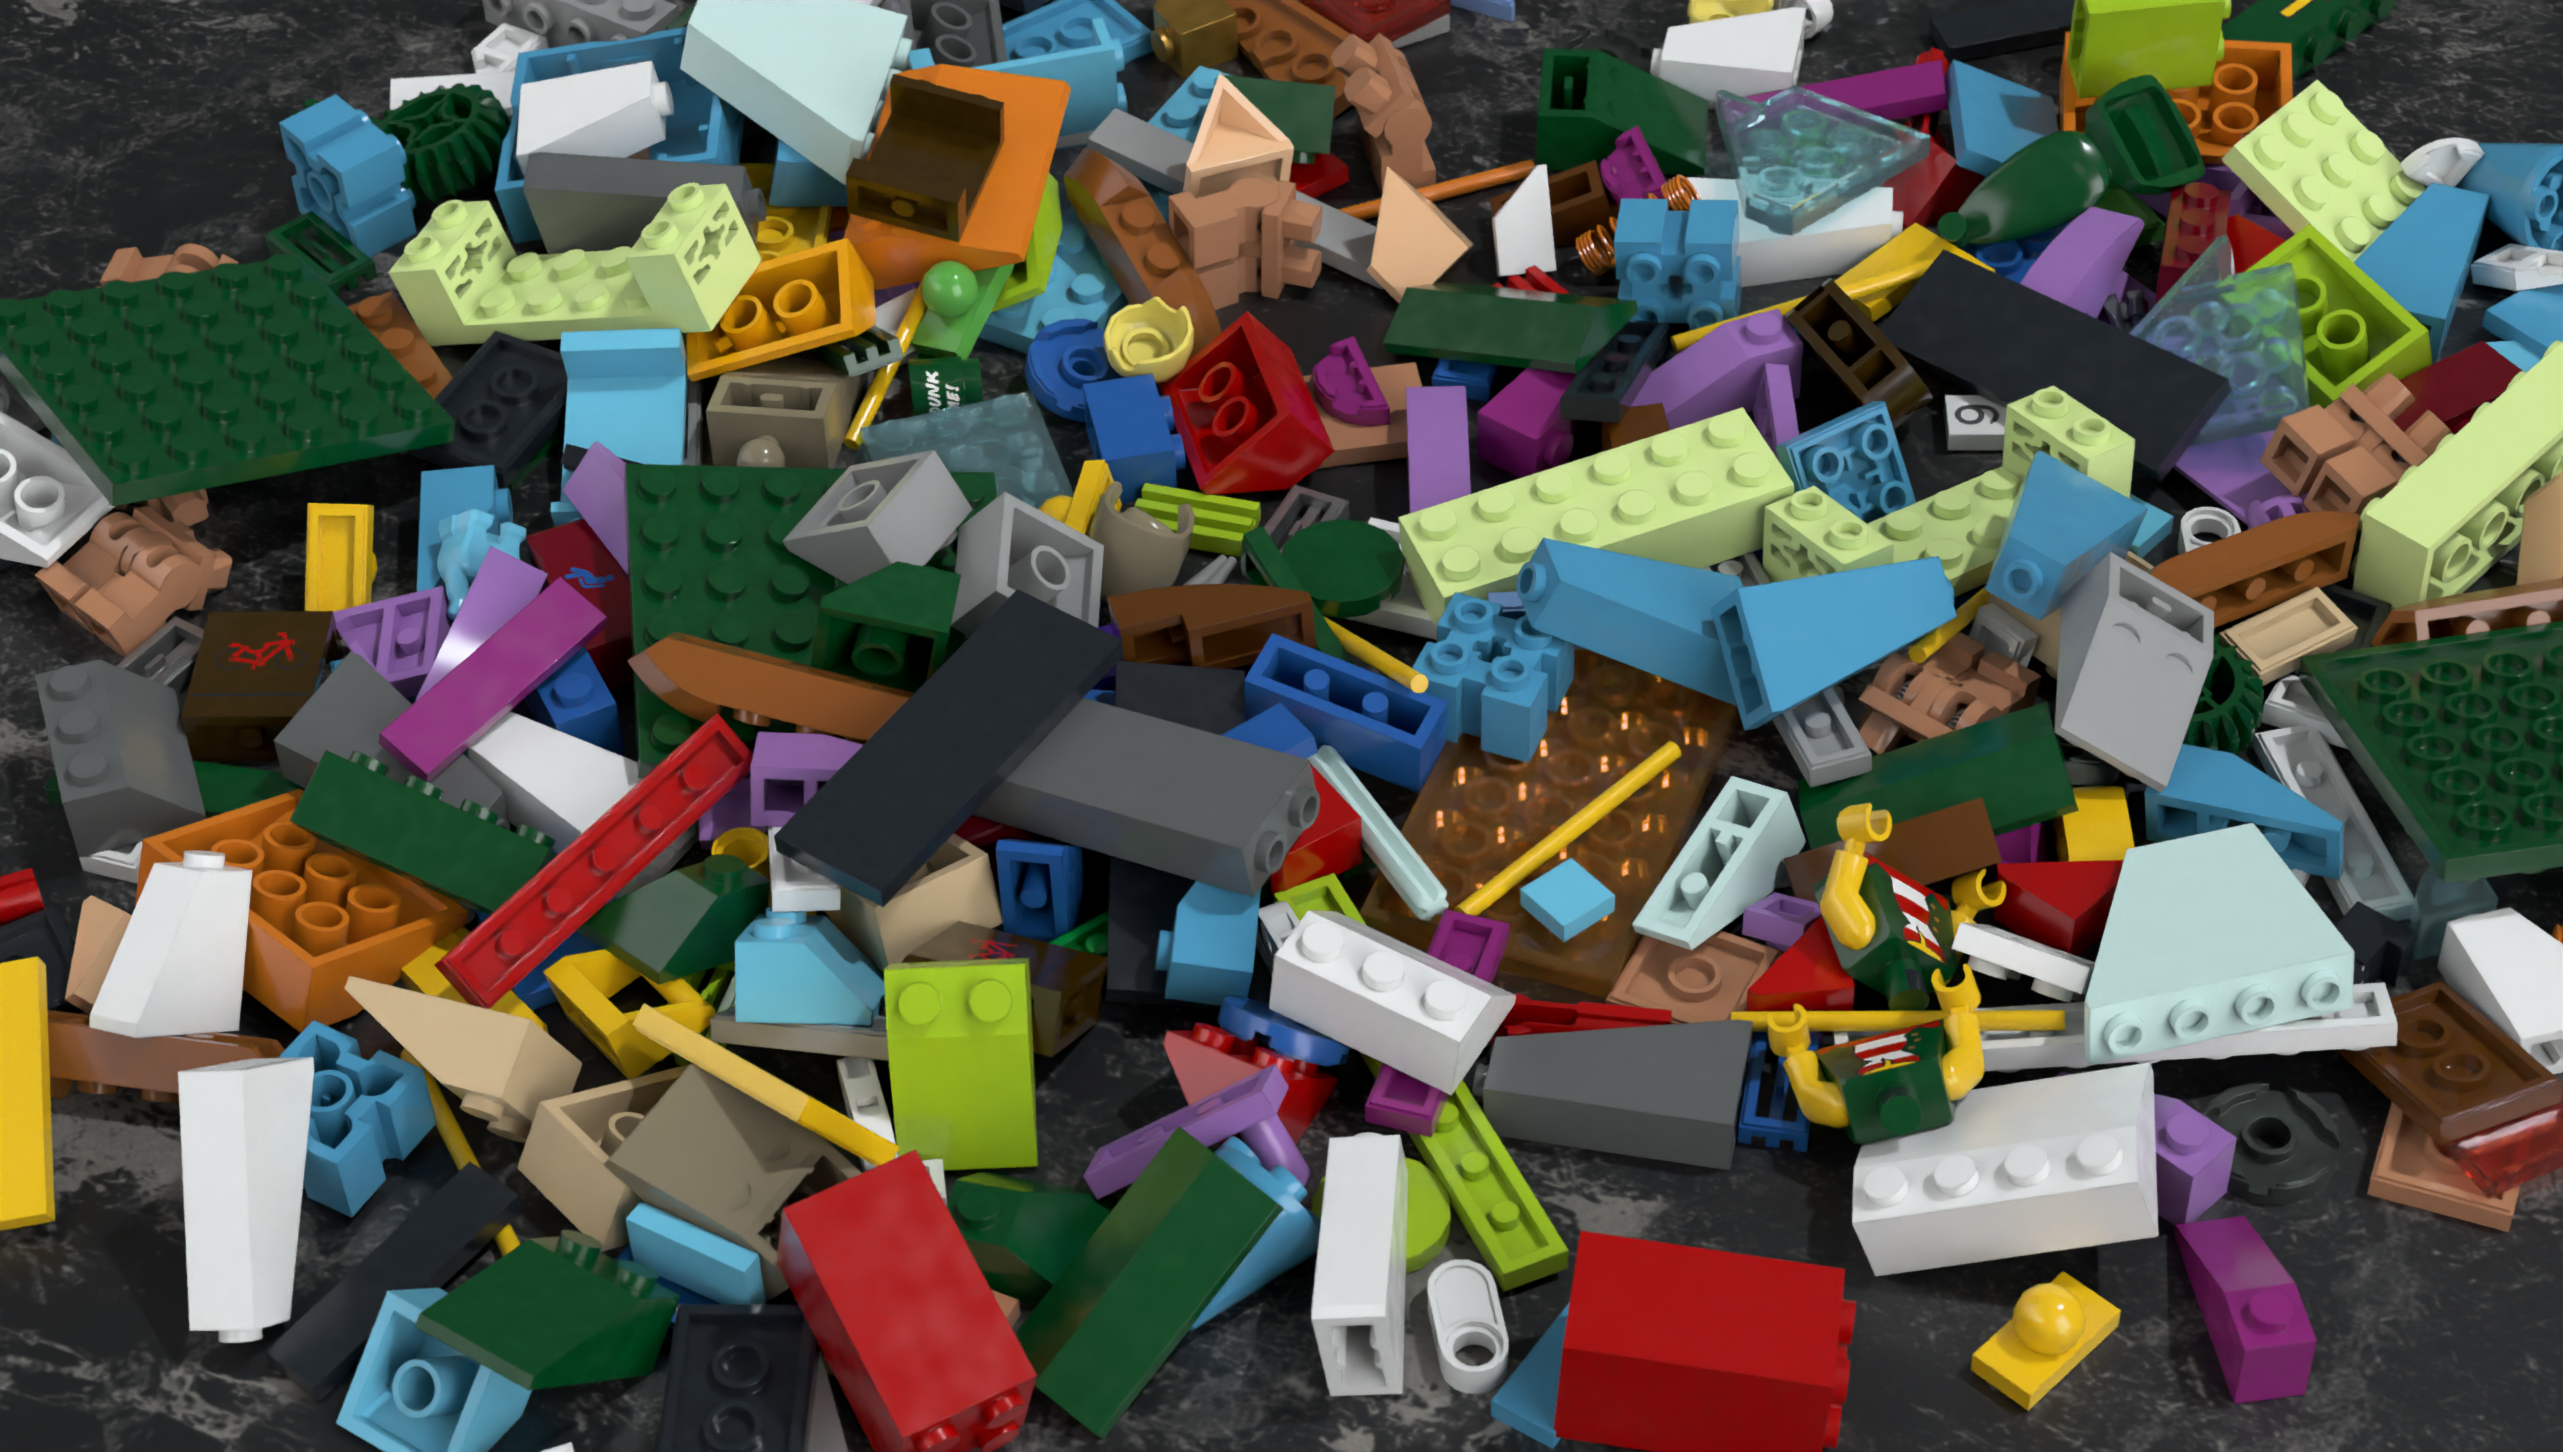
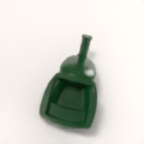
(2129, 143)

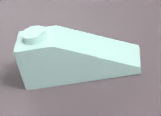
(1724, 865)

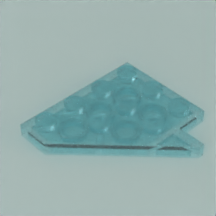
(1809, 154)
(2241, 330)

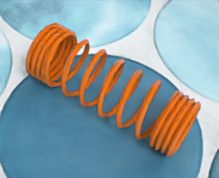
(1595, 249)

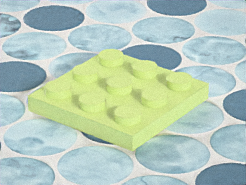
(2324, 170)

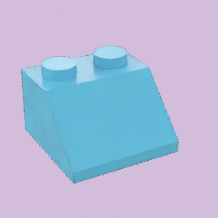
(803, 973)
(423, 1393)

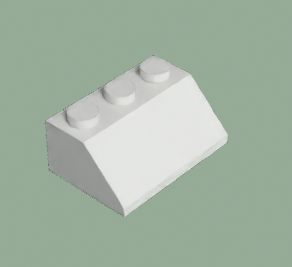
(1386, 998)

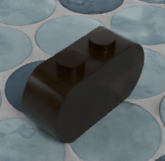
(1857, 353)

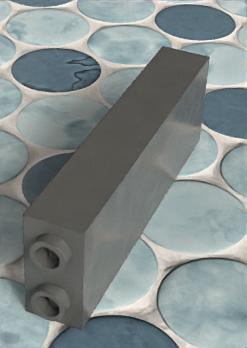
(1161, 796)

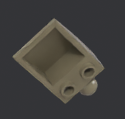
(782, 414)
(726, 1164)

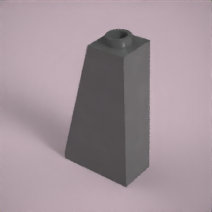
(610, 200)
(349, 716)
(1623, 1090)

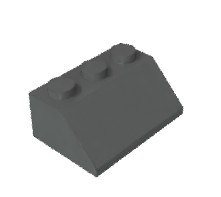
(954, 30)
(118, 755)

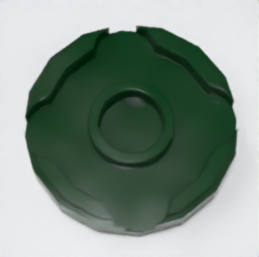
(1345, 566)

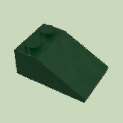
(557, 1314)

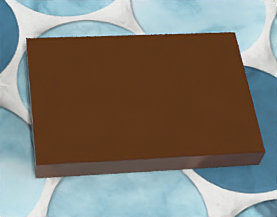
(2454, 1067)

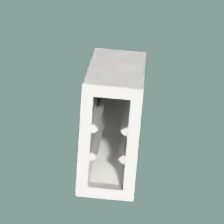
(1733, 54)
(594, 113)
(180, 952)
(2511, 977)

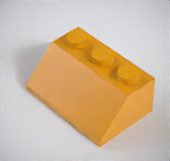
(788, 309)

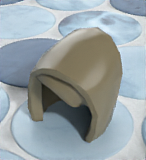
(1138, 547)

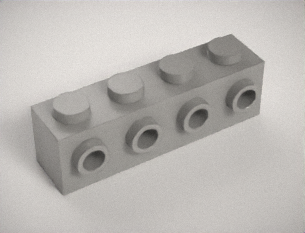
(583, 20)

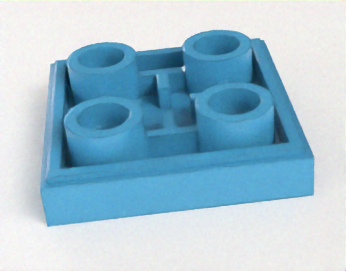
(1852, 462)

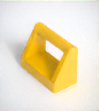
(583, 989)

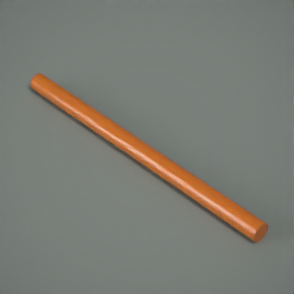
(1452, 187)

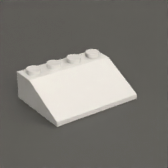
(2014, 1174)

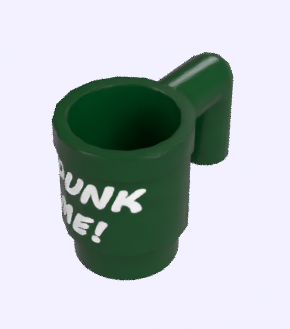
(943, 382)

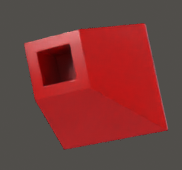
(1214, 1059)

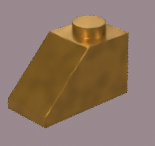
(1194, 34)

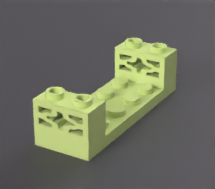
(679, 274)
(1961, 525)

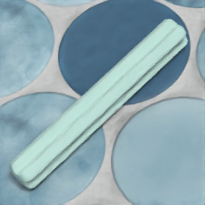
(1383, 840)

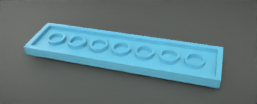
(1079, 278)

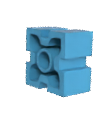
(349, 174)
(1679, 261)
(1496, 676)
(357, 1116)

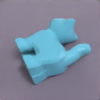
(465, 547)

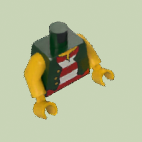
(1888, 924)
(1890, 1079)

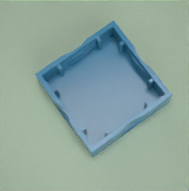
(698, 131)

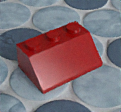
(1247, 413)

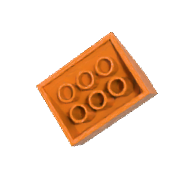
(2245, 92)
(1011, 196)
(311, 910)

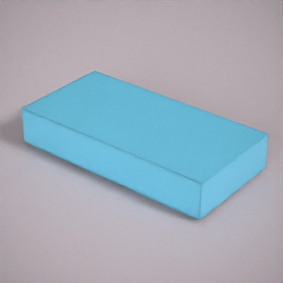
(694, 1257)

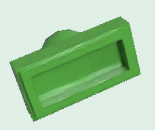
(957, 307)

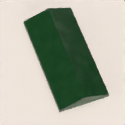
(1505, 325)
(2005, 760)
(1143, 1280)

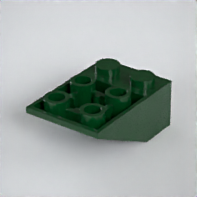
(1596, 98)

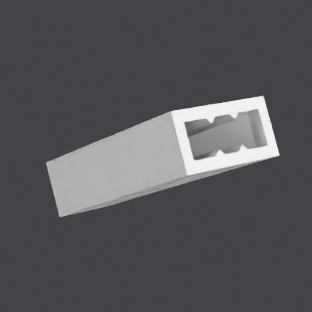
(1819, 250)
(563, 785)
(243, 1190)
(1362, 1266)

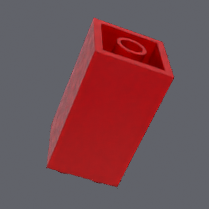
(905, 1313)
(1702, 1350)

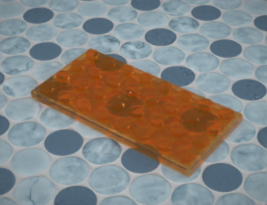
(1492, 809)

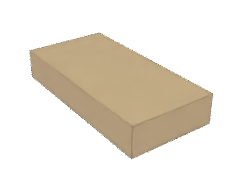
(2289, 631)

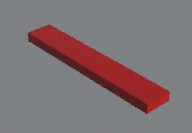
(596, 864)

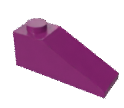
(1523, 424)
(2248, 1309)

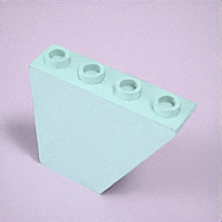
(801, 69)
(2210, 945)

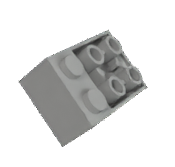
(2130, 668)

